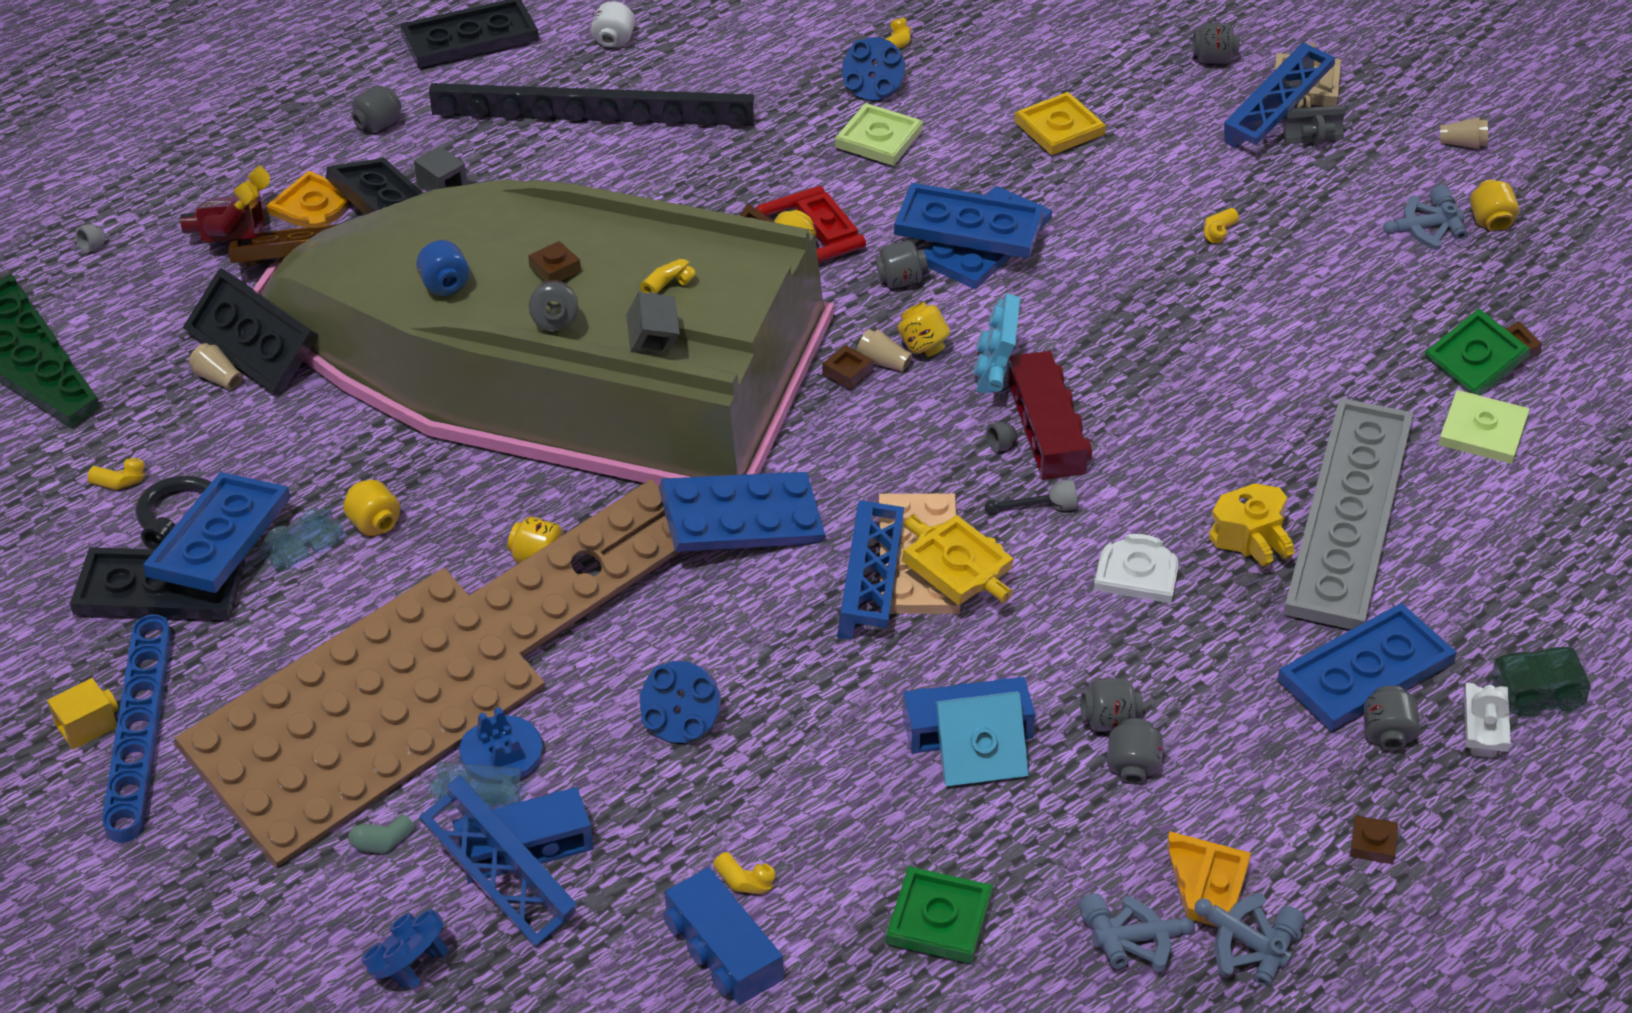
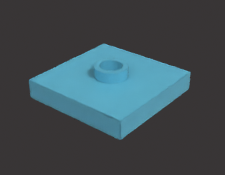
(981, 738)

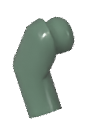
(381, 838)

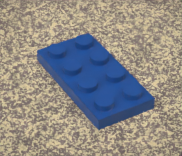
(969, 220)
(968, 264)
(741, 511)
(217, 532)
(1381, 652)

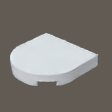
(1137, 568)

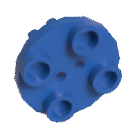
(859, 65)
(661, 697)
(502, 743)
(408, 940)

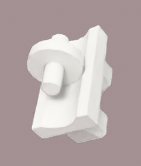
(1486, 719)

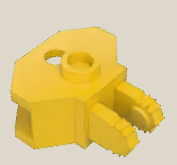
(1253, 525)

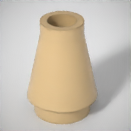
(1466, 133)
(884, 350)
(214, 366)

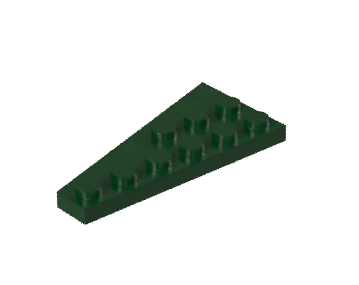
(36, 363)

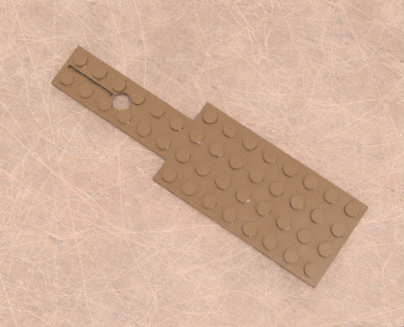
(408, 682)

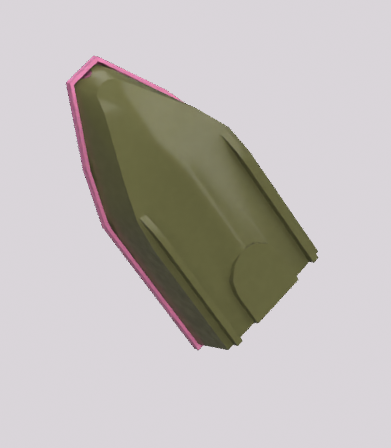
(576, 396)

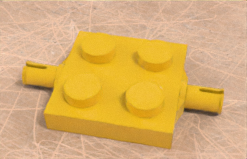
(957, 559)

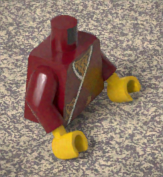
(230, 216)

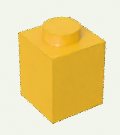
(83, 713)

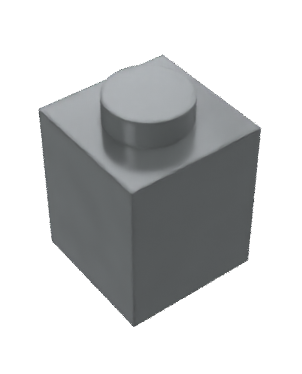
(439, 170)
(652, 324)

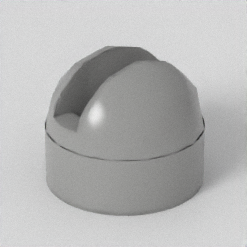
(90, 237)

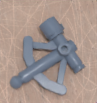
(1443, 214)
(1116, 938)
(1269, 947)

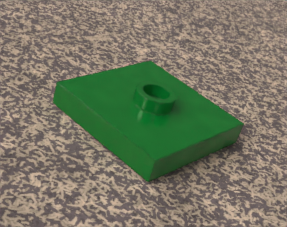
(1477, 353)
(939, 914)

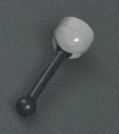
(1061, 496)

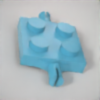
(997, 345)

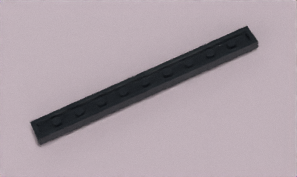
(592, 104)

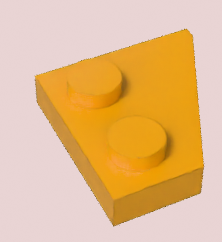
(1206, 872)

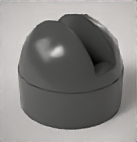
(1003, 433)

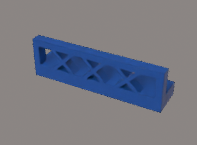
(1277, 89)
(857, 569)
(513, 853)

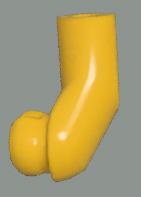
(901, 33)
(1215, 225)
(664, 274)
(120, 479)
(744, 881)

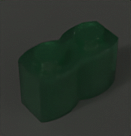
(1542, 680)

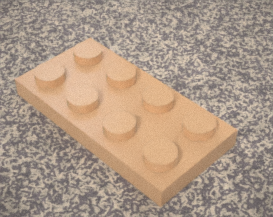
(910, 590)

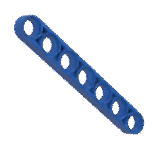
(144, 740)

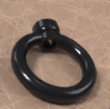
(157, 530)

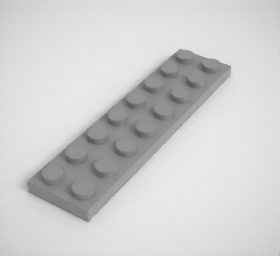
(1349, 515)

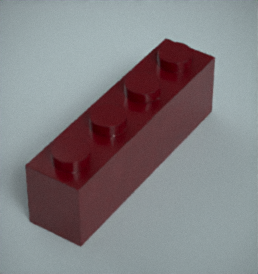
(1048, 415)

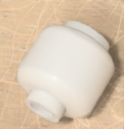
(614, 23)

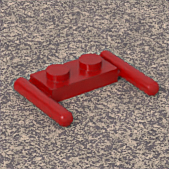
(830, 222)

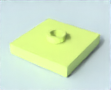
(879, 134)
(1484, 426)

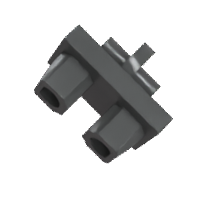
(1314, 124)

